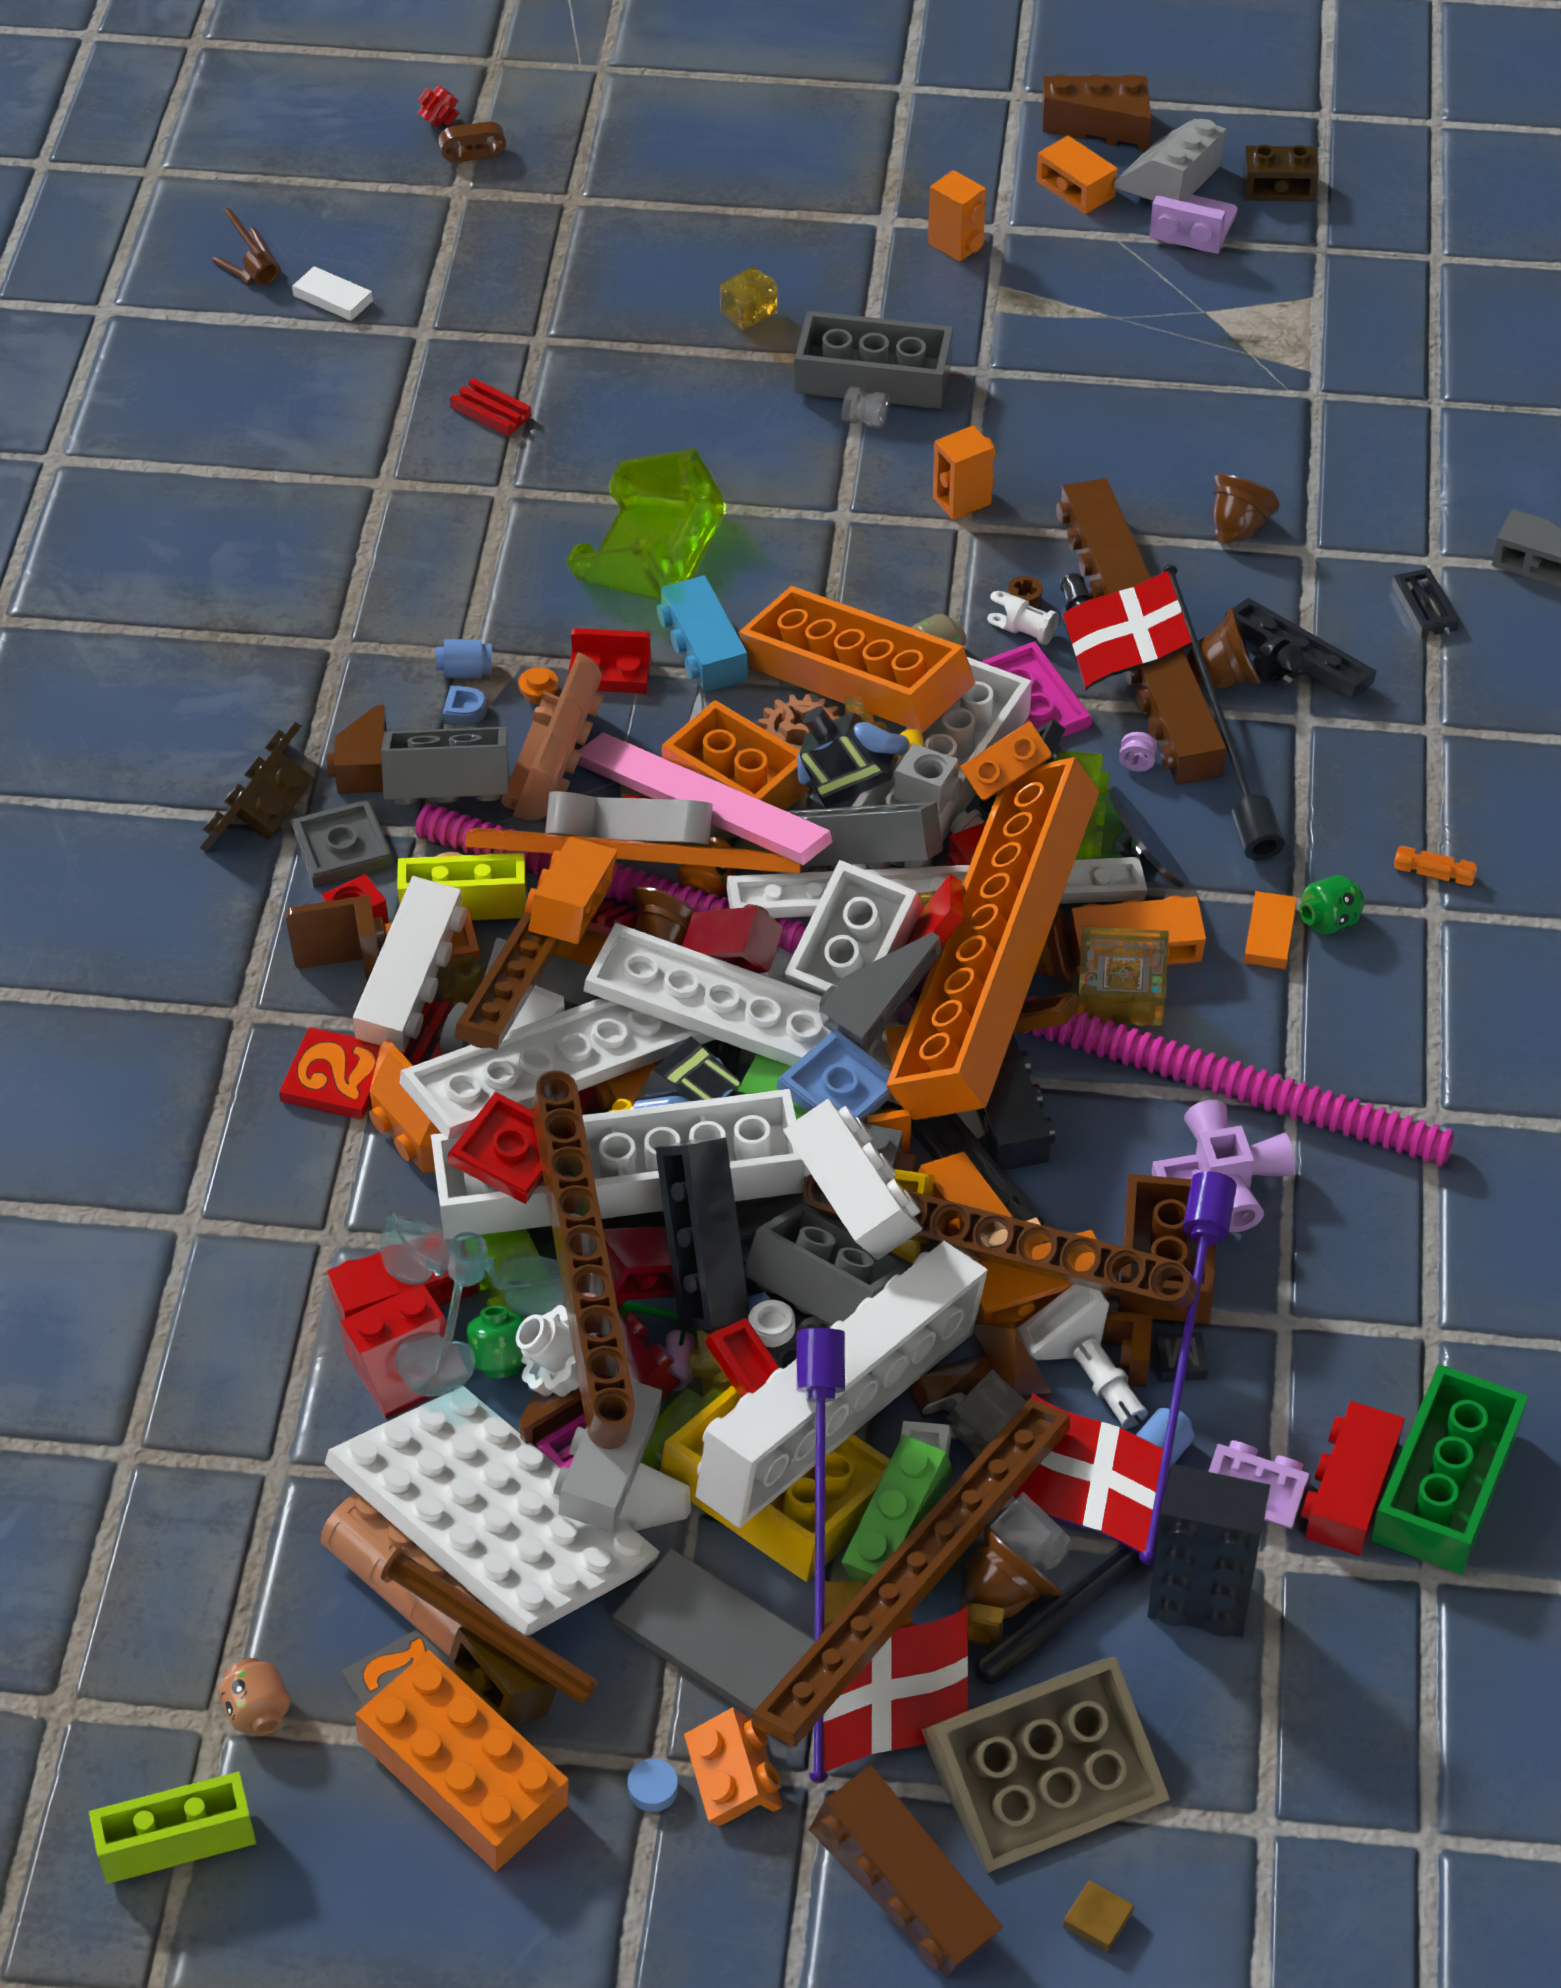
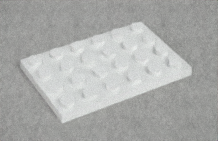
(488, 1510)

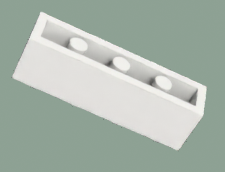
(409, 963)

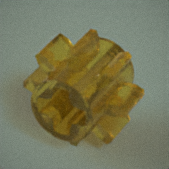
(461, 978)

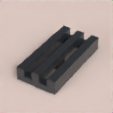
(1418, 603)

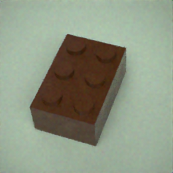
(1155, 1226)

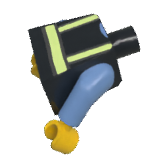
(848, 755)
(684, 1076)

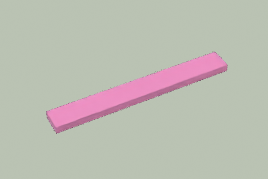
(731, 809)

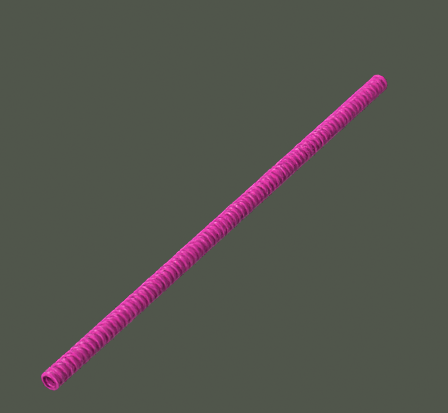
(1079, 1031)

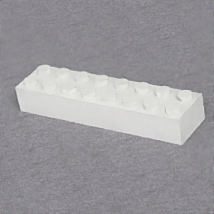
(626, 1161)
(887, 1348)

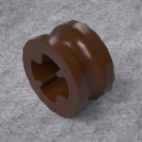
(1029, 586)

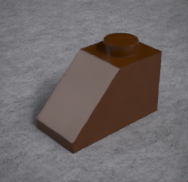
(358, 754)

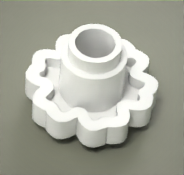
(548, 1353)

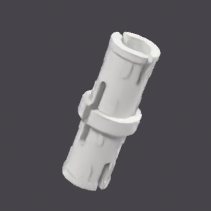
(1110, 1383)

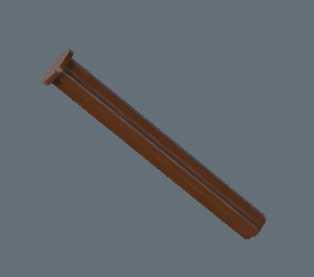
(488, 1626)

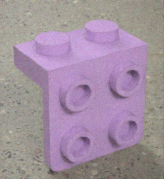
(1193, 223)

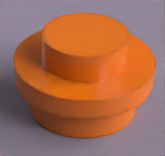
(536, 682)

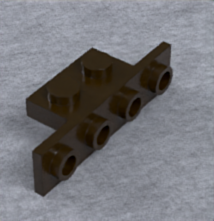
(268, 796)

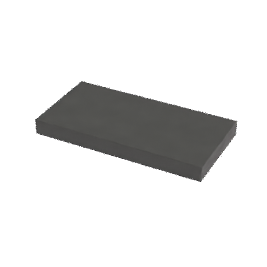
(711, 1631)

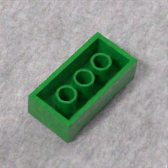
(1449, 1469)

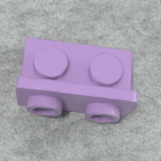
(1284, 1475)

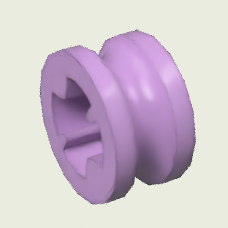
(1138, 751)

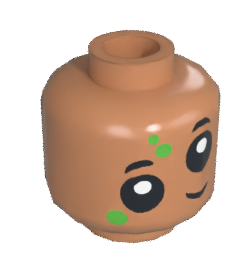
(254, 1696)

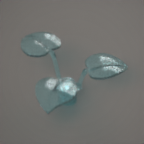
(417, 1250)

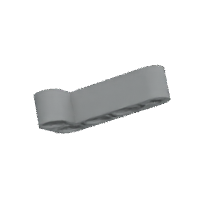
(630, 818)

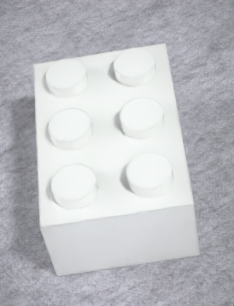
(851, 927)
(855, 1178)

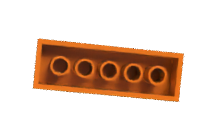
(855, 653)

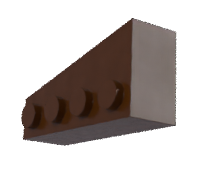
(904, 1871)

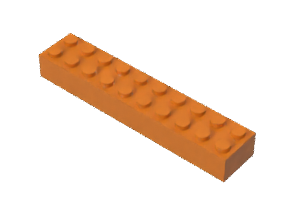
(992, 955)

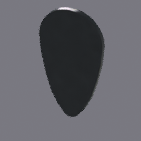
(1147, 841)

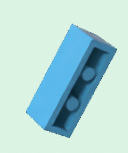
(702, 634)

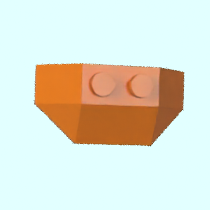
(397, 1112)

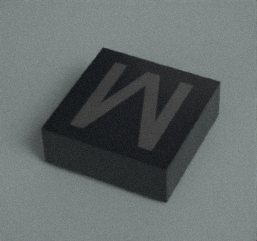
(1168, 1353)

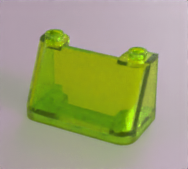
(662, 525)

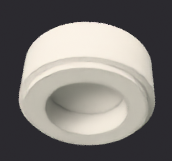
(773, 1322)

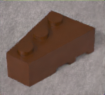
(1098, 107)

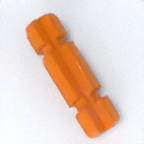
(1435, 865)

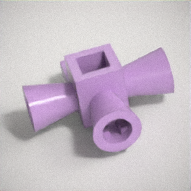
(1228, 1152)

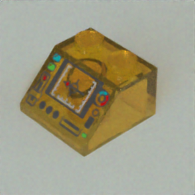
(1123, 974)

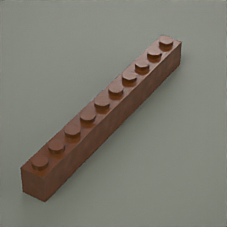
(1164, 689)

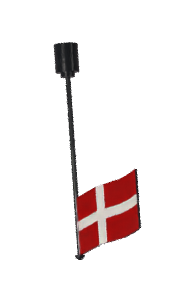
(1142, 629)

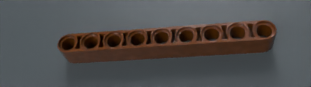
(1023, 1237)
(581, 1273)

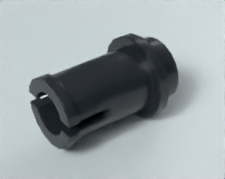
(1074, 590)

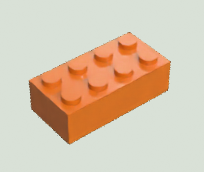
(462, 1760)

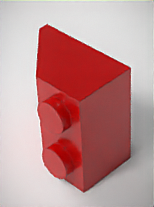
(374, 1338)

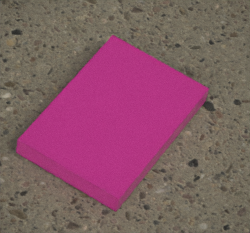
(1049, 692)

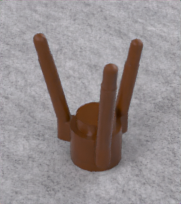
(258, 262)

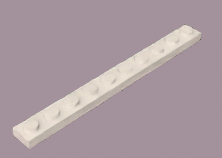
(800, 892)

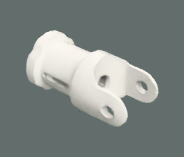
(1023, 617)

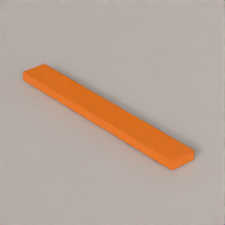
(637, 850)

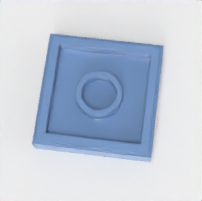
(838, 1072)

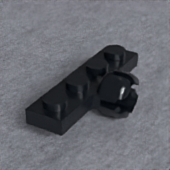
(1293, 652)

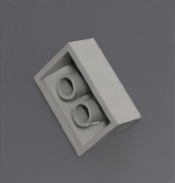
(1176, 162)

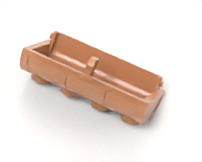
(551, 741)
(365, 1542)

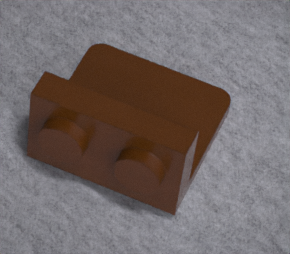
(335, 933)

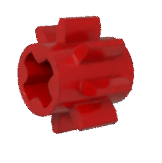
(438, 106)

